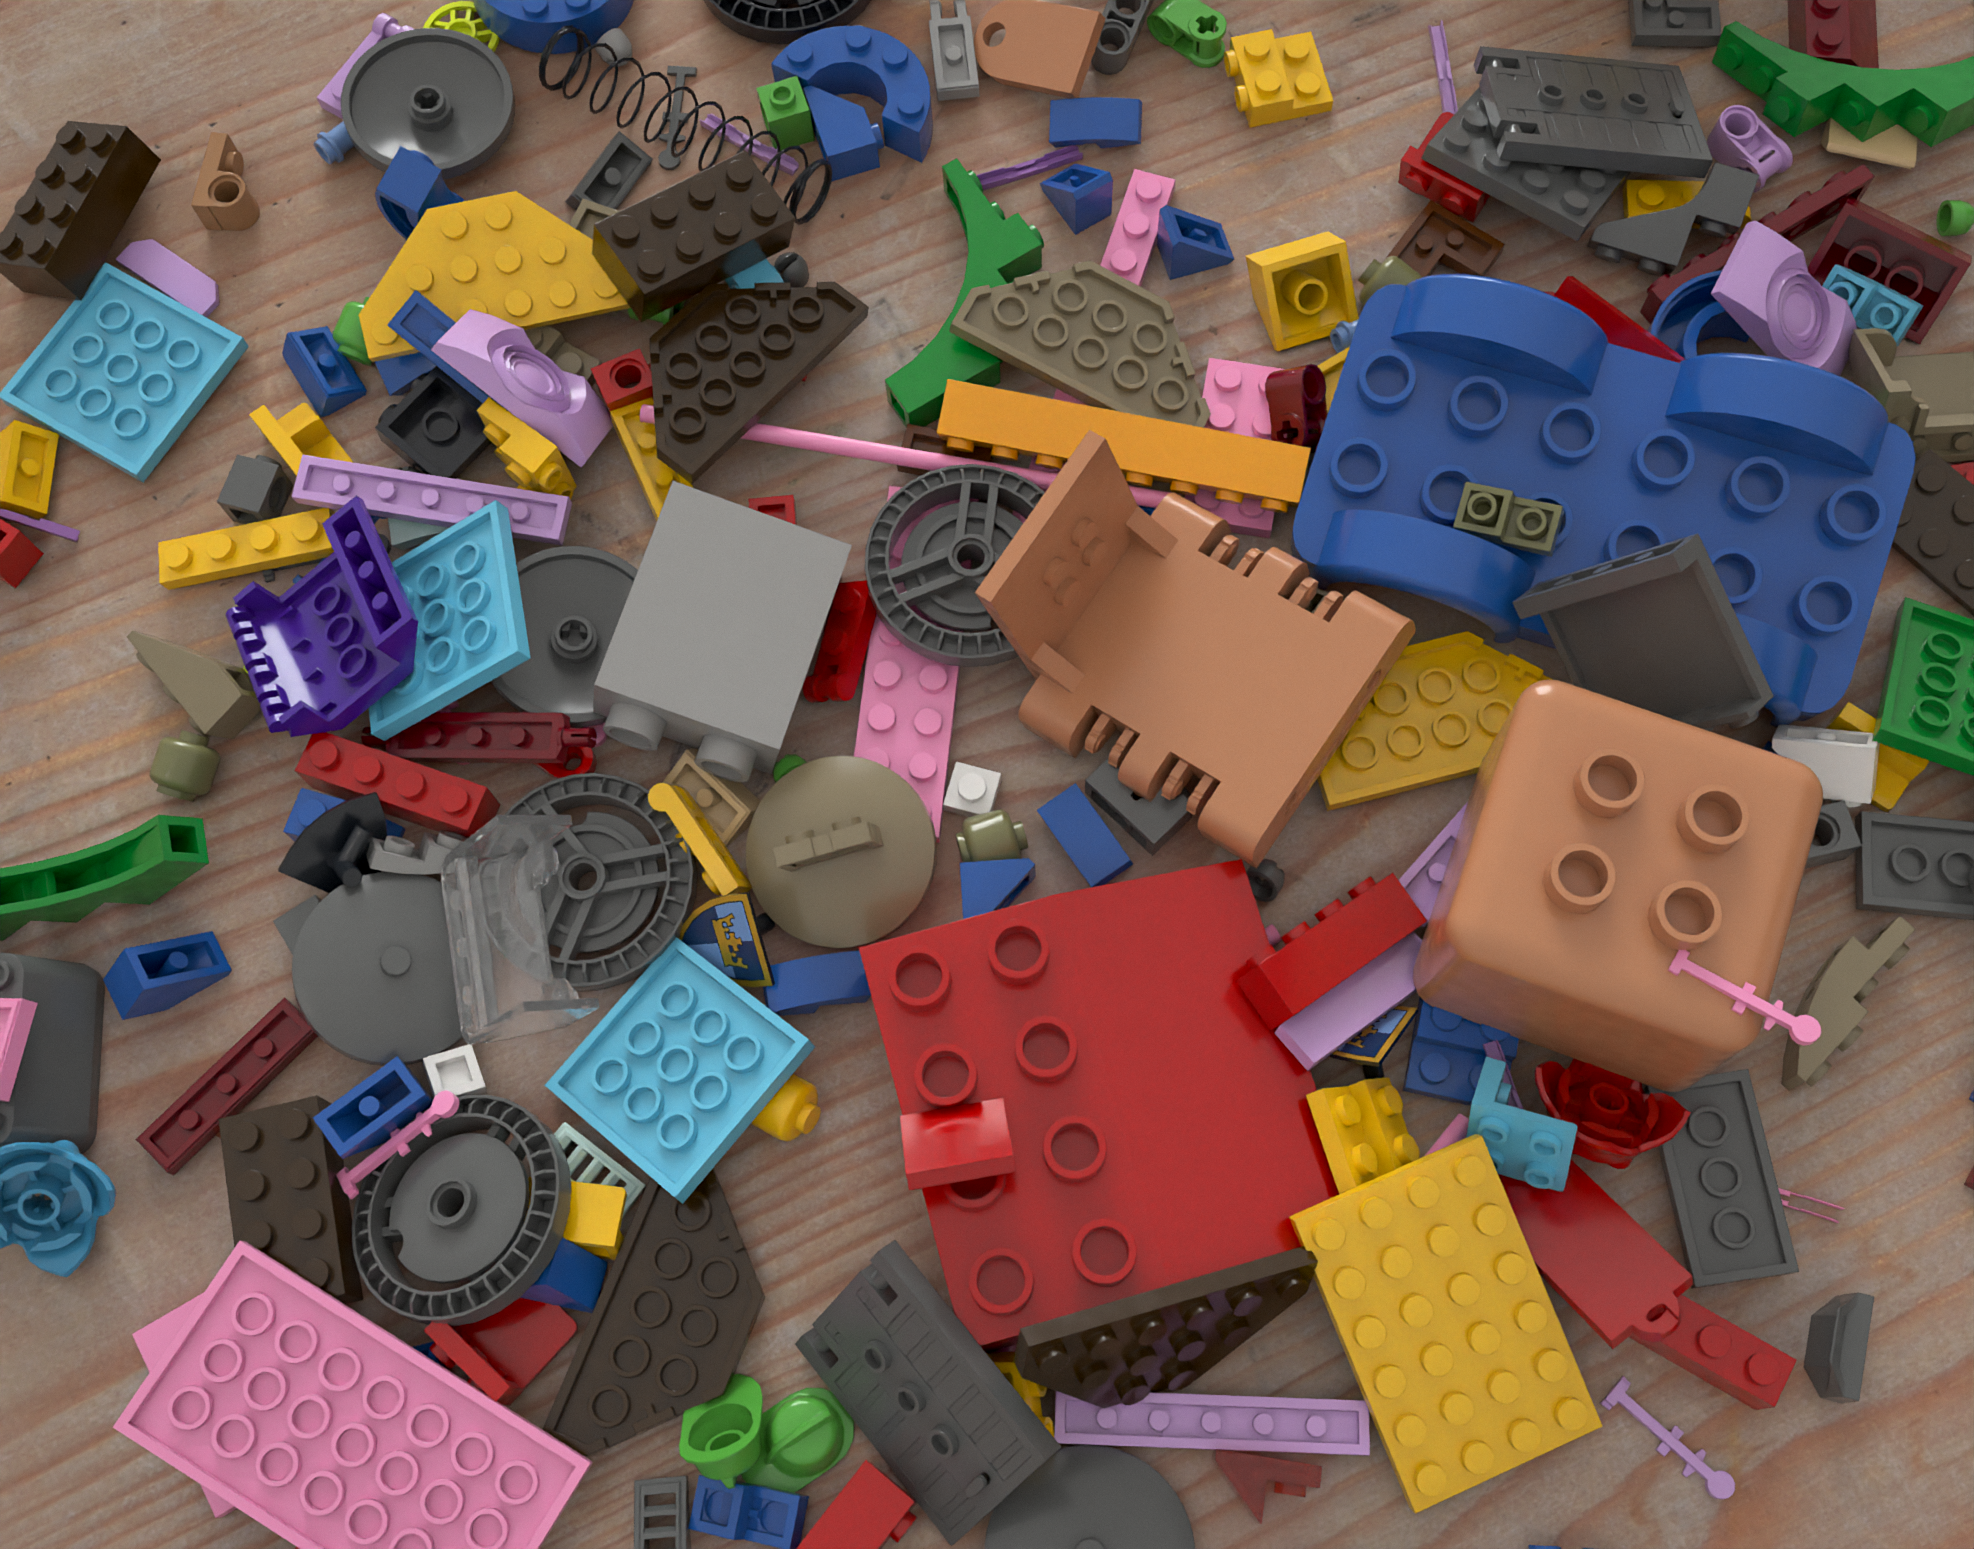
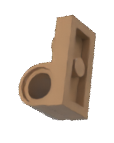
(220, 193)

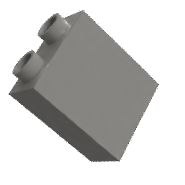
(718, 633)

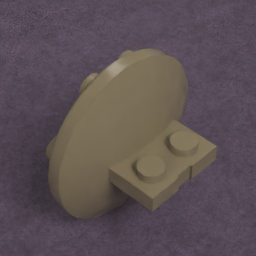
(841, 852)

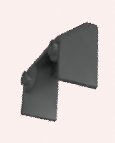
(61, 1061)

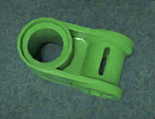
(1189, 30)

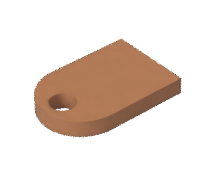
(1043, 46)

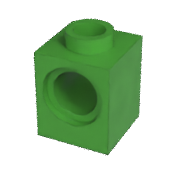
(786, 113)

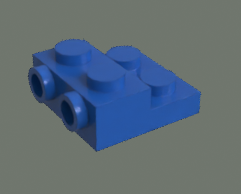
(1450, 1054)

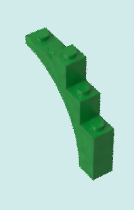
(1864, 101)
(996, 255)
(123, 870)

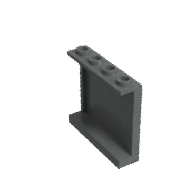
(1654, 635)

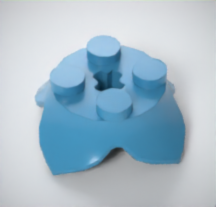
(59, 1230)

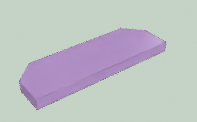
(171, 275)

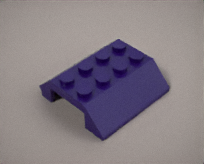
(332, 636)

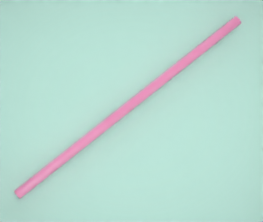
(896, 455)

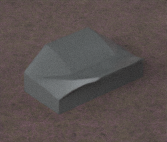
(1839, 1346)

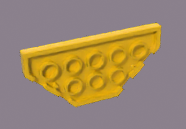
(495, 259)
(1427, 720)

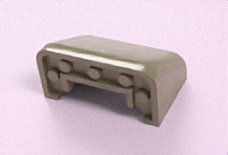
(1921, 393)

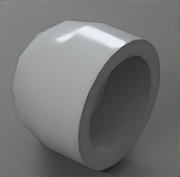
(619, 42)

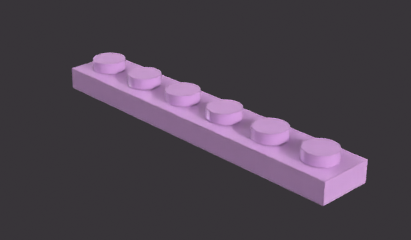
(428, 497)
(1218, 1423)

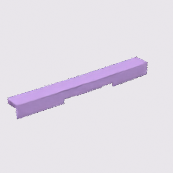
(1443, 69)

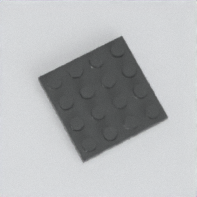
(1551, 193)

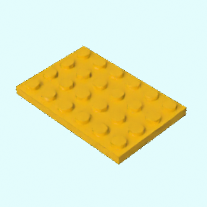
(1446, 1322)

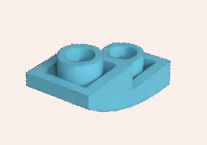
(1873, 303)

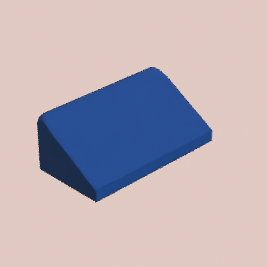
(322, 370)

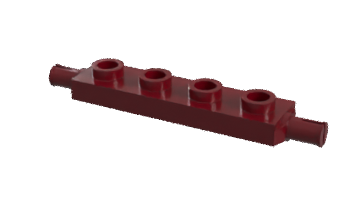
(486, 738)

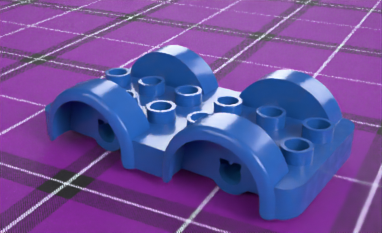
(1522, 393)

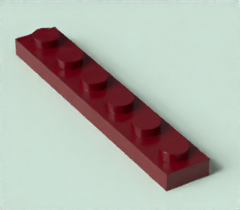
(1800, 217)

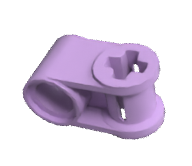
(1747, 144)

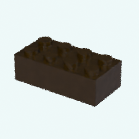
(75, 209)
(692, 235)
(289, 1195)

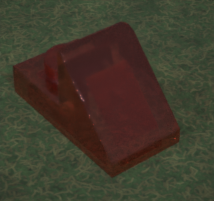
(1249, 1474)

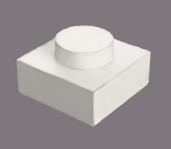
(971, 790)
(455, 1072)

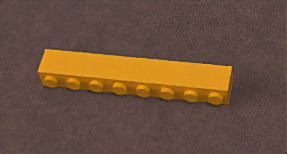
(1142, 445)

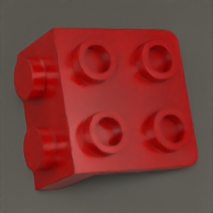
(1437, 184)
(505, 1348)

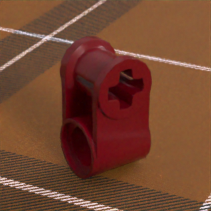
(1297, 404)

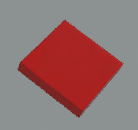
(956, 1144)

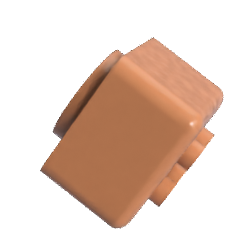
(1599, 856)

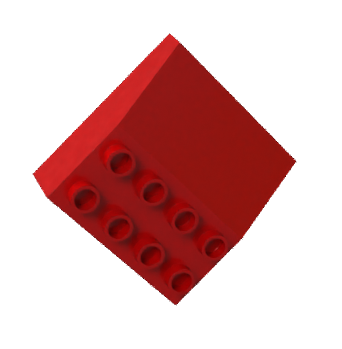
(1135, 1088)

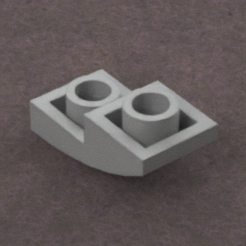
(400, 856)

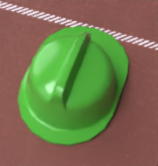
(725, 1432)
(801, 1440)

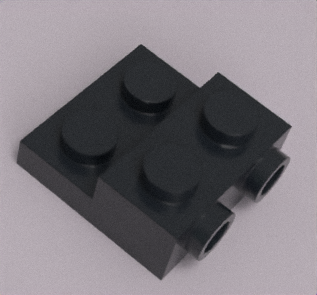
(435, 426)

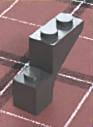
(1660, 236)

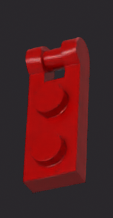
(842, 645)

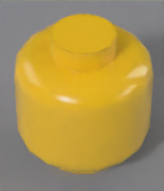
(790, 1110)

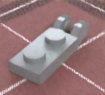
(953, 53)

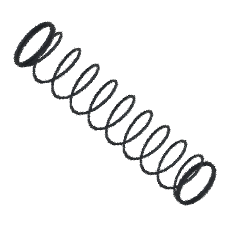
(798, 185)

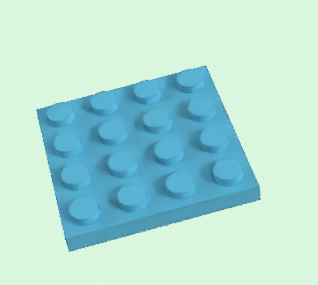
(124, 372)
(466, 614)
(680, 1068)

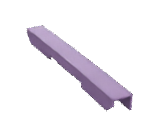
(759, 150)

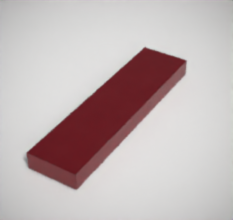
(227, 1086)

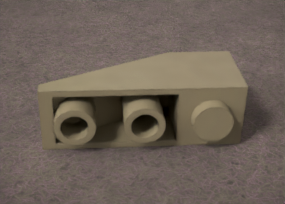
(209, 689)

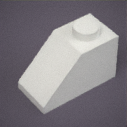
(1840, 759)

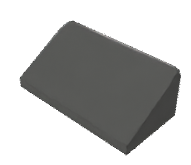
(611, 174)

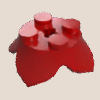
(1610, 1111)

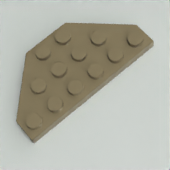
(1089, 339)

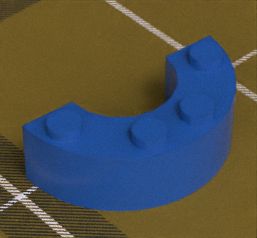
(533, 22)
(869, 65)
(410, 189)
(1694, 316)

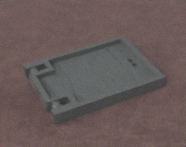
(1591, 112)
(926, 1393)

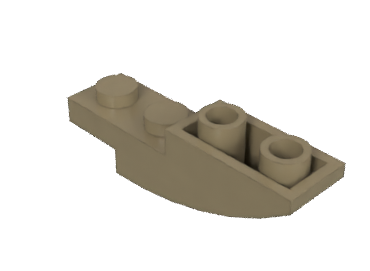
(1836, 998)

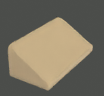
(1890, 147)
(723, 802)

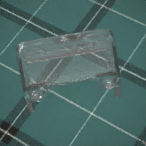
(501, 932)

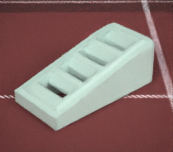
(567, 1135)

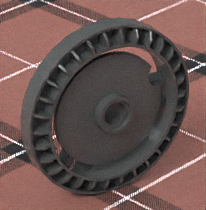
(934, 555)
(624, 884)
(420, 1203)

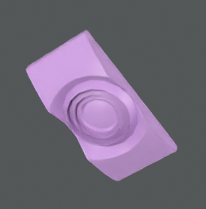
(1781, 304)
(527, 383)

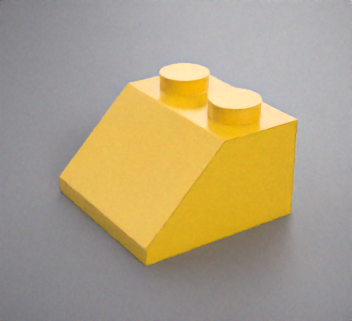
(1303, 289)

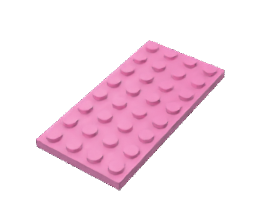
(341, 1425)

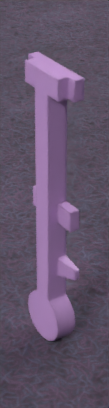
(1717, 1483)

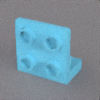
(1518, 1140)

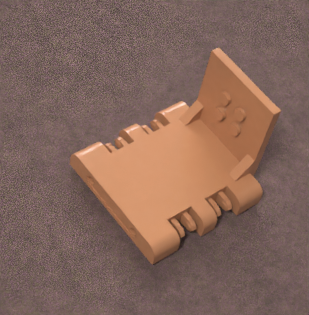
(1190, 660)

